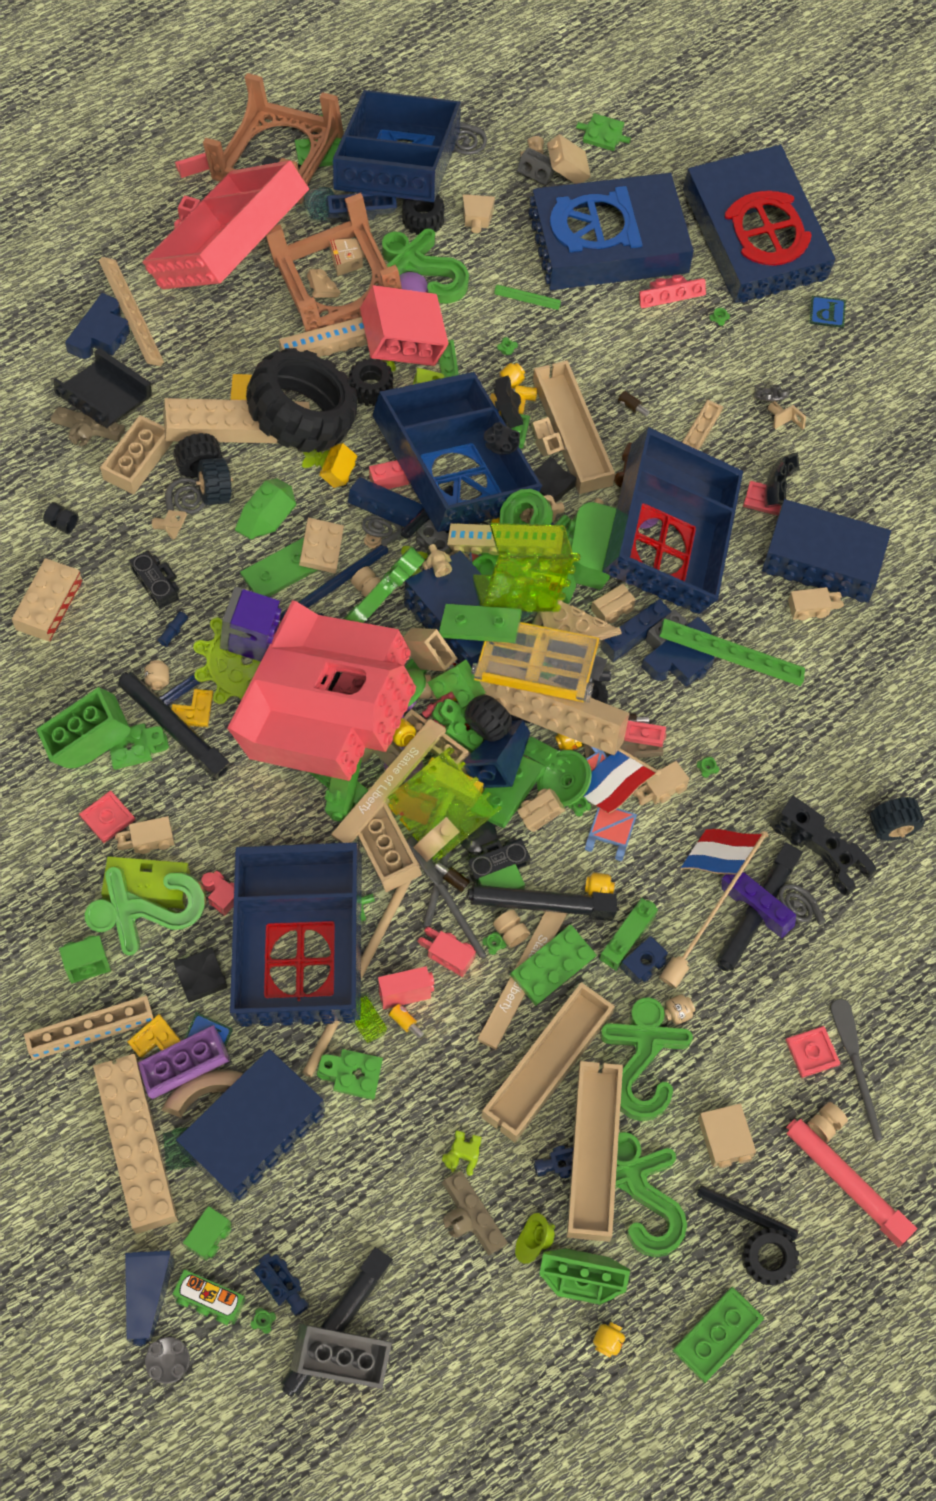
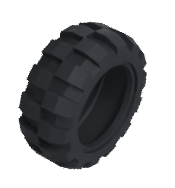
(291, 422)

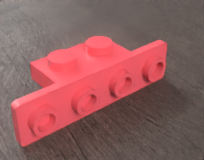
(671, 290)

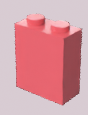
(405, 987)

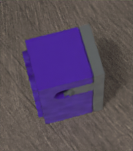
(249, 623)

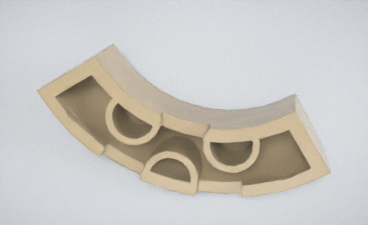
(189, 1092)

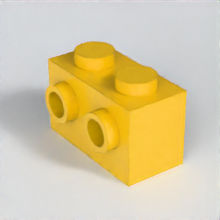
(338, 465)

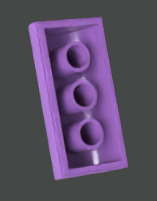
(183, 1062)

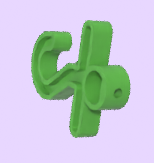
(412, 258)
(510, 513)
(399, 572)
(126, 907)
(648, 1039)
(632, 1178)

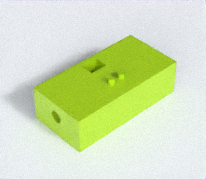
(146, 880)

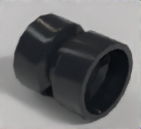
(59, 517)

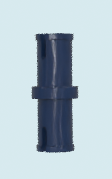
(173, 629)

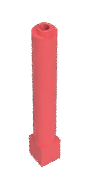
(892, 1222)

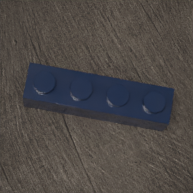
(383, 502)
(634, 630)

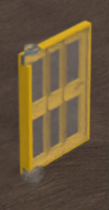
(541, 662)

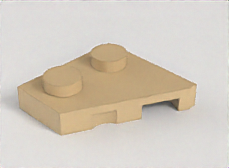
(322, 284)

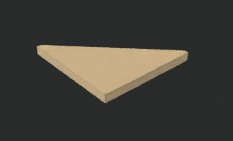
(577, 621)

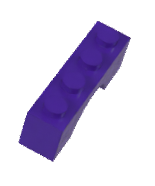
(774, 913)

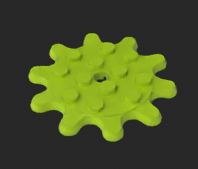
(223, 667)

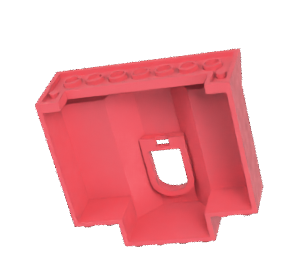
(301, 725)

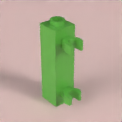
(341, 796)
(629, 934)

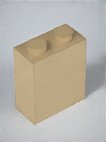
(568, 159)
(429, 649)
(727, 1136)

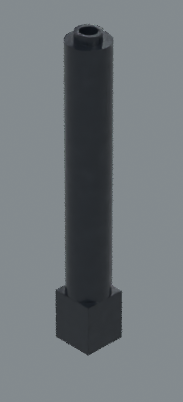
(209, 758)
(598, 905)
(751, 919)
(346, 1308)

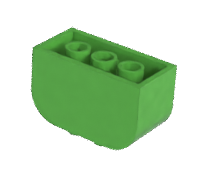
(590, 537)
(84, 730)

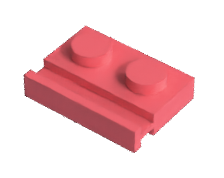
(756, 499)

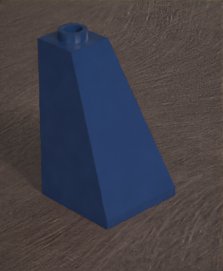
(499, 761)
(146, 1288)

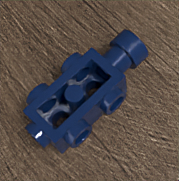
(559, 1154)
(279, 1283)

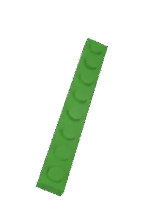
(732, 652)

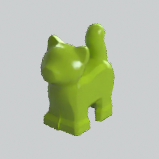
(465, 1150)

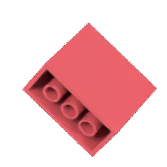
(403, 325)

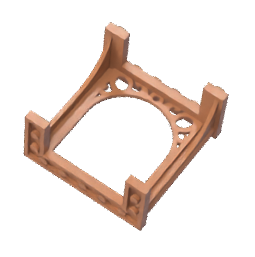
(257, 110)
(358, 227)

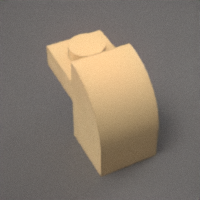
(546, 439)
(436, 839)

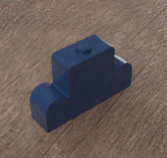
(373, 203)
(99, 328)
(680, 660)

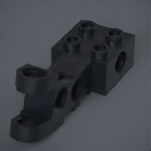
(806, 827)

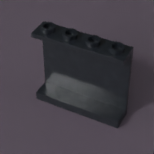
(104, 389)

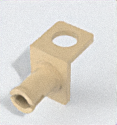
(784, 415)
(170, 523)

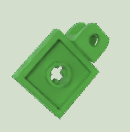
(455, 722)
(144, 743)
(341, 1073)

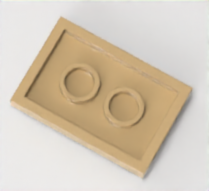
(321, 545)

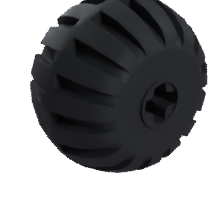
(488, 718)

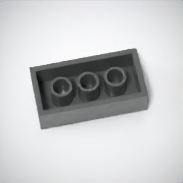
(340, 1356)

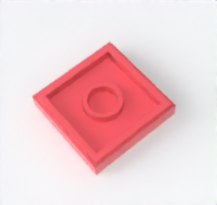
(107, 816)
(812, 1052)

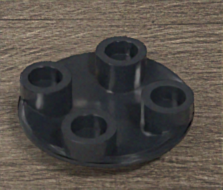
(502, 439)
(481, 836)

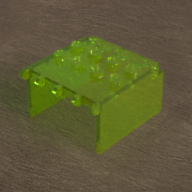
(529, 568)
(439, 793)

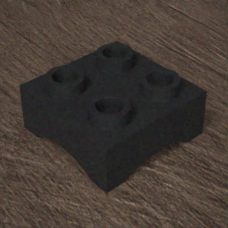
(507, 402)
(554, 479)
(200, 975)

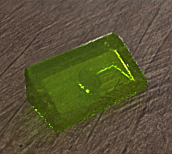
(371, 1024)

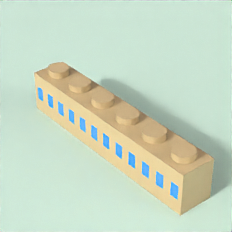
(329, 338)
(471, 538)
(88, 1028)

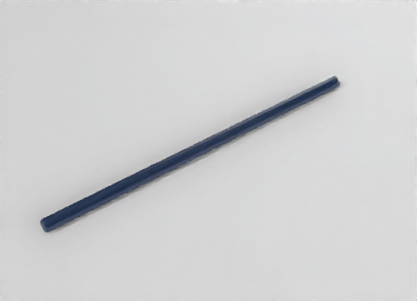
(307, 601)

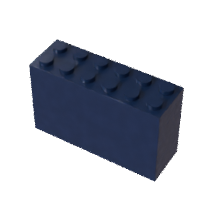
(827, 551)
(429, 594)
(252, 1126)

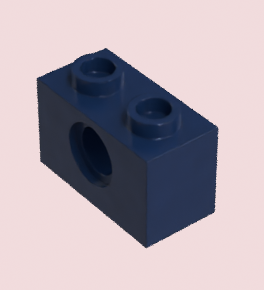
(649, 950)

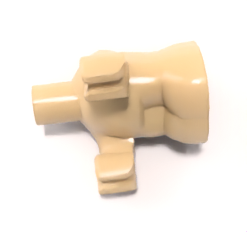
(535, 143)
(439, 562)

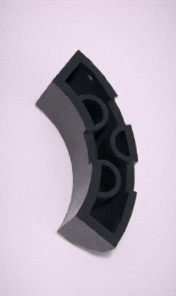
(776, 482)

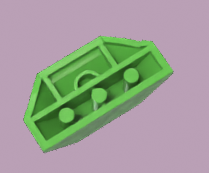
(266, 509)
(583, 1275)

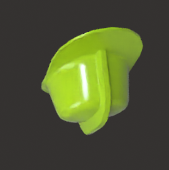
(535, 1236)

